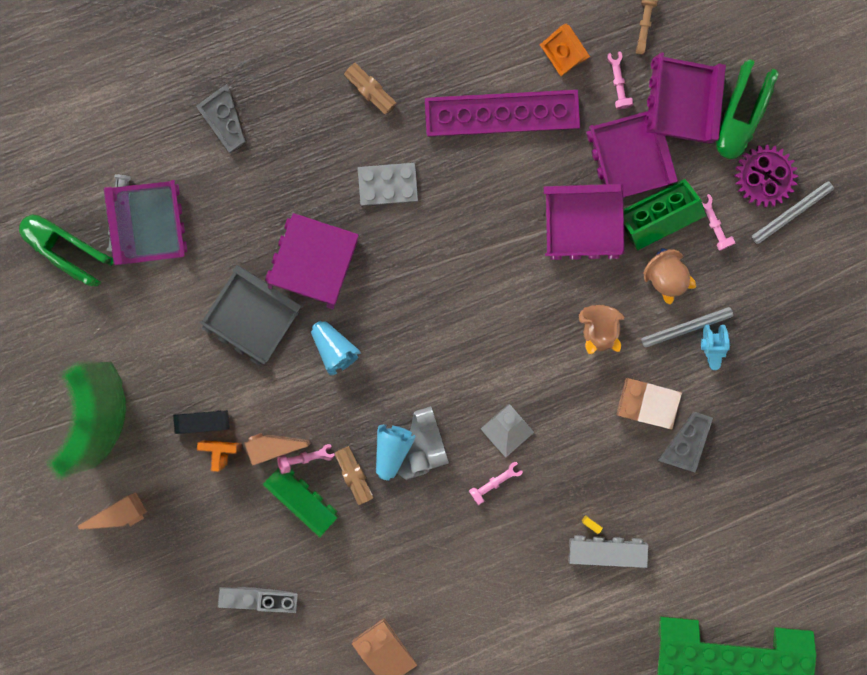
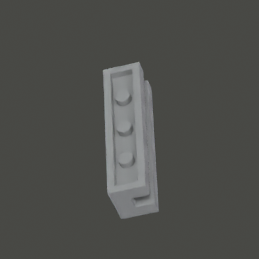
(608, 552)

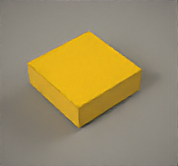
(591, 524)

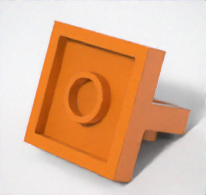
(564, 49)
(219, 449)

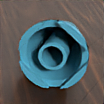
(333, 347)
(392, 449)

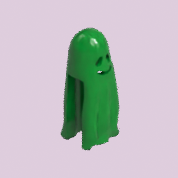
(733, 133)
(44, 234)

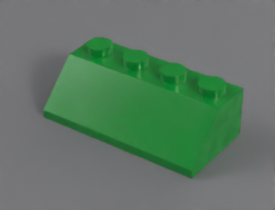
(662, 214)
(302, 501)

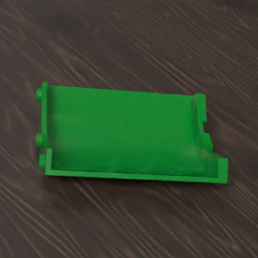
(97, 417)

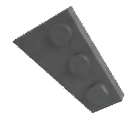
(222, 118)
(688, 443)

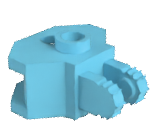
(715, 345)

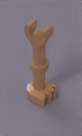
(645, 24)

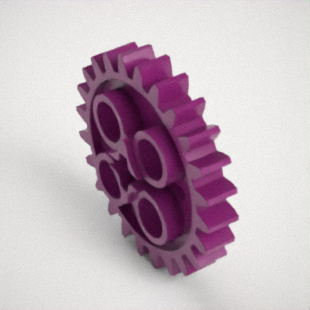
(757, 191)

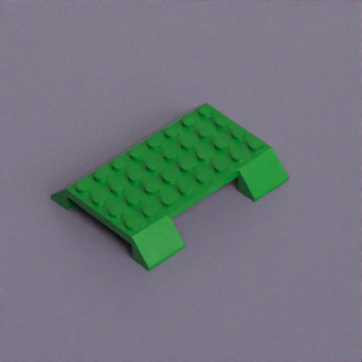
(685, 655)

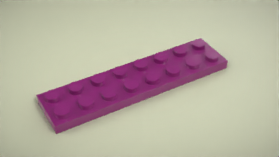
(502, 113)

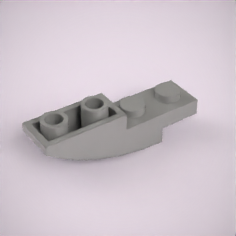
(257, 599)

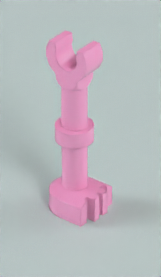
(622, 102)
(715, 224)
(284, 462)
(494, 483)

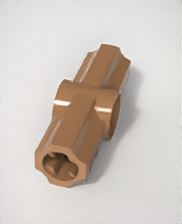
(370, 88)
(353, 475)

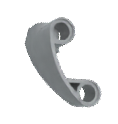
(427, 449)

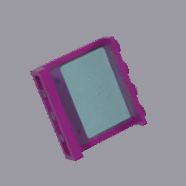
(145, 222)

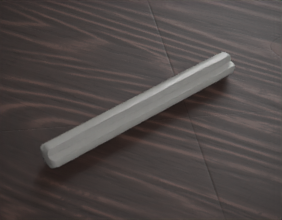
(793, 212)
(687, 327)

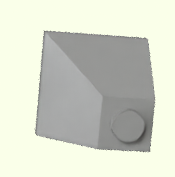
(507, 430)

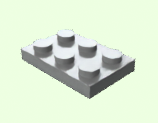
(387, 184)

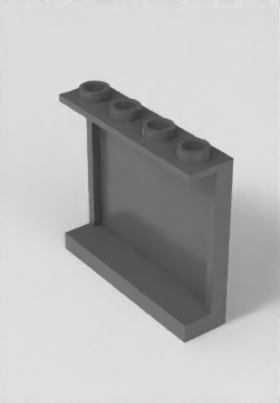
(251, 315)

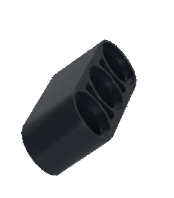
(201, 422)

